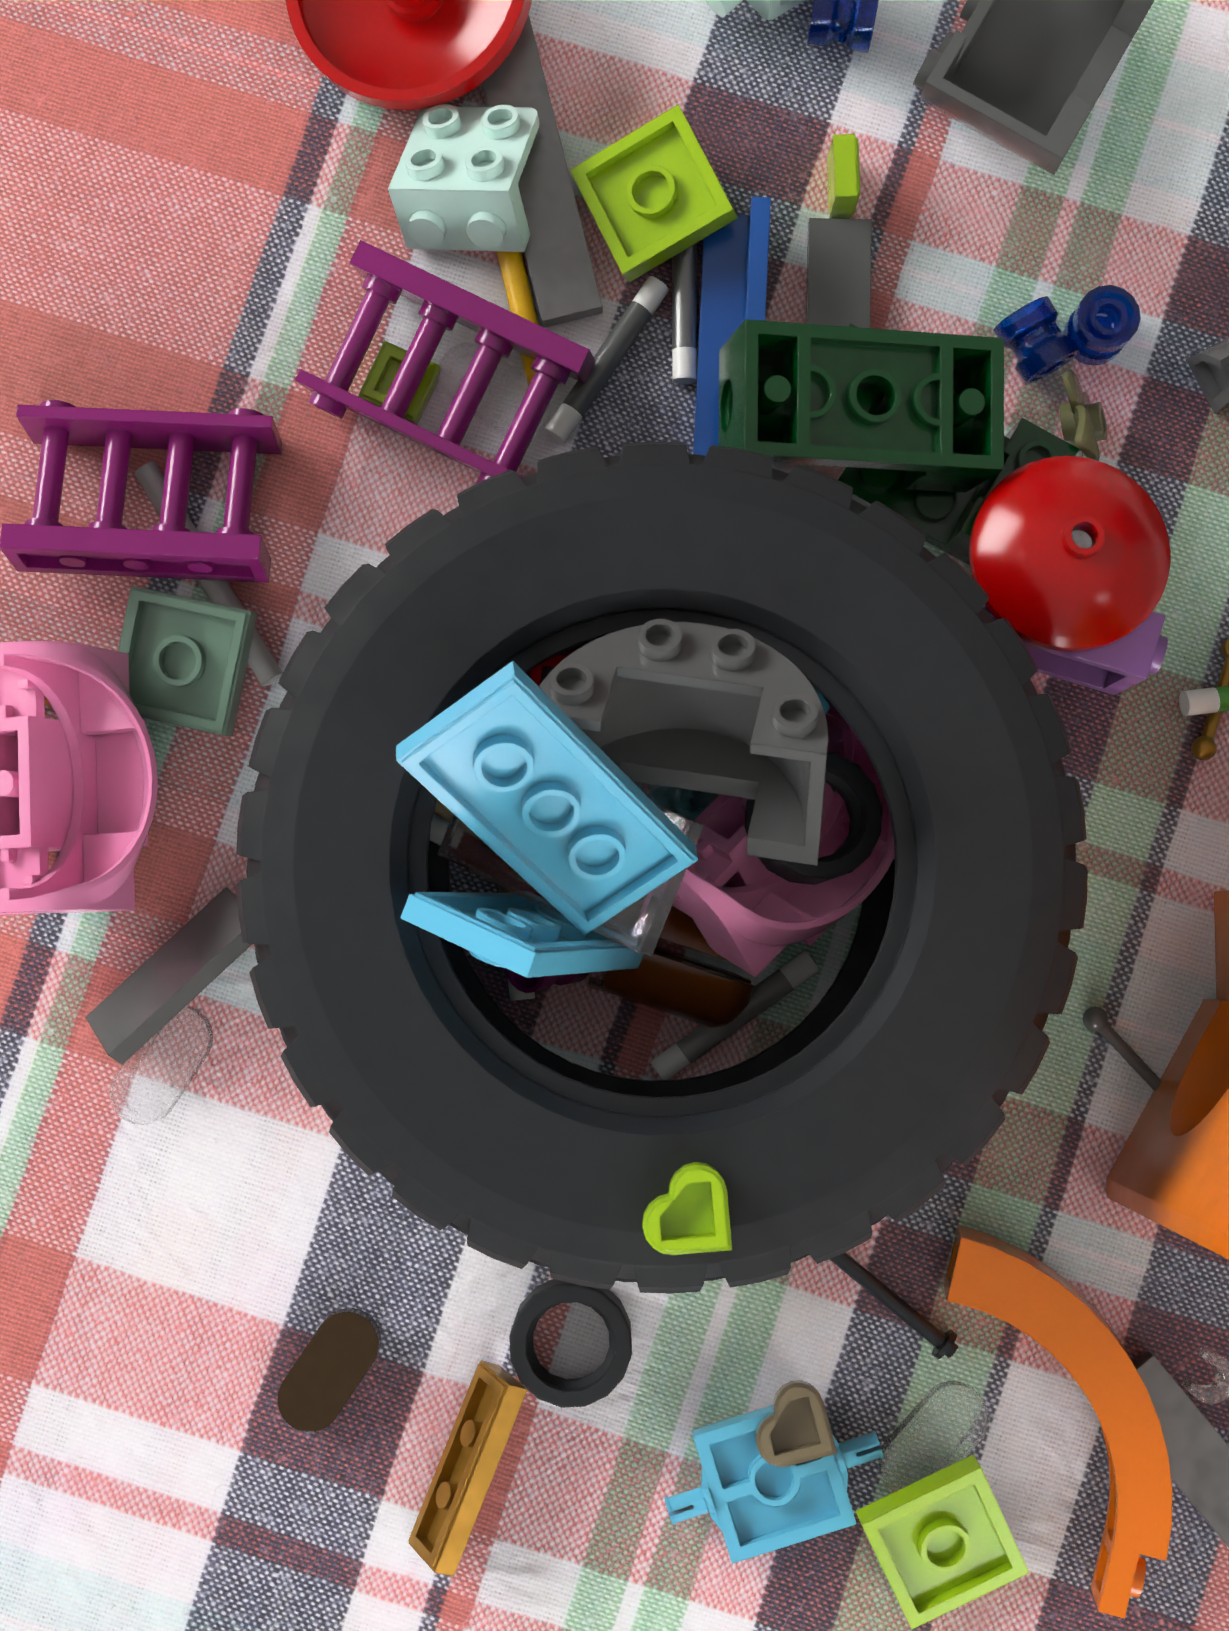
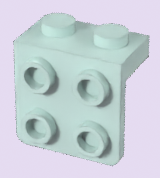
(463, 177)

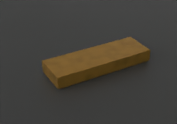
(467, 1467)

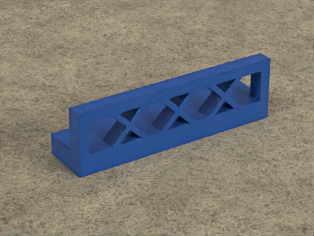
(730, 293)

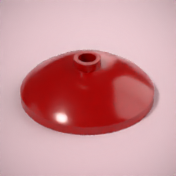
(1046, 582)

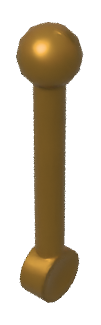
(1205, 746)

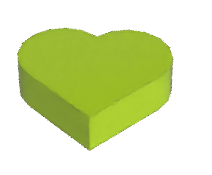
(692, 1213)

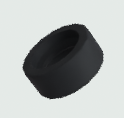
(864, 826)
(552, 1388)

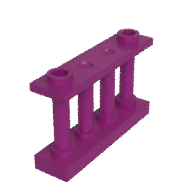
(441, 308)
(169, 547)

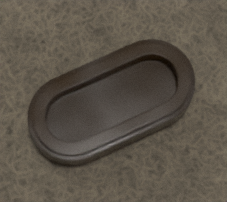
(329, 1370)

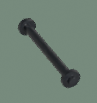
(943, 1343)

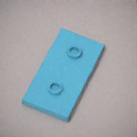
(546, 799)
(516, 933)

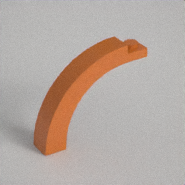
(1045, 1306)

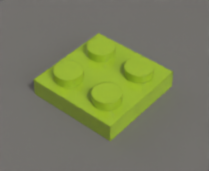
(653, 193)
(942, 1541)

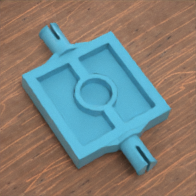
(766, 1504)

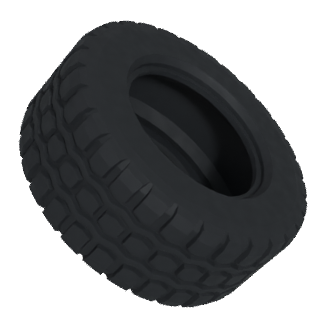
(949, 950)

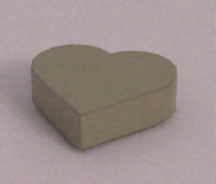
(796, 1428)

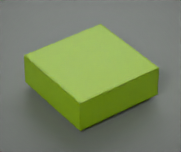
(843, 176)
(383, 373)

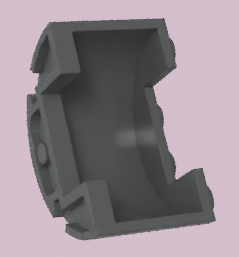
(1029, 69)
(706, 716)

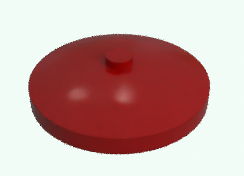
(407, 49)

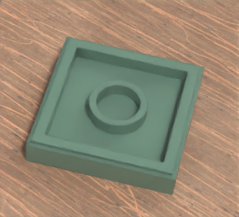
(186, 659)

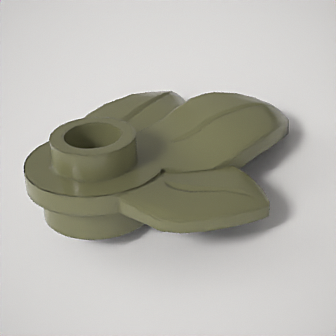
(1080, 420)

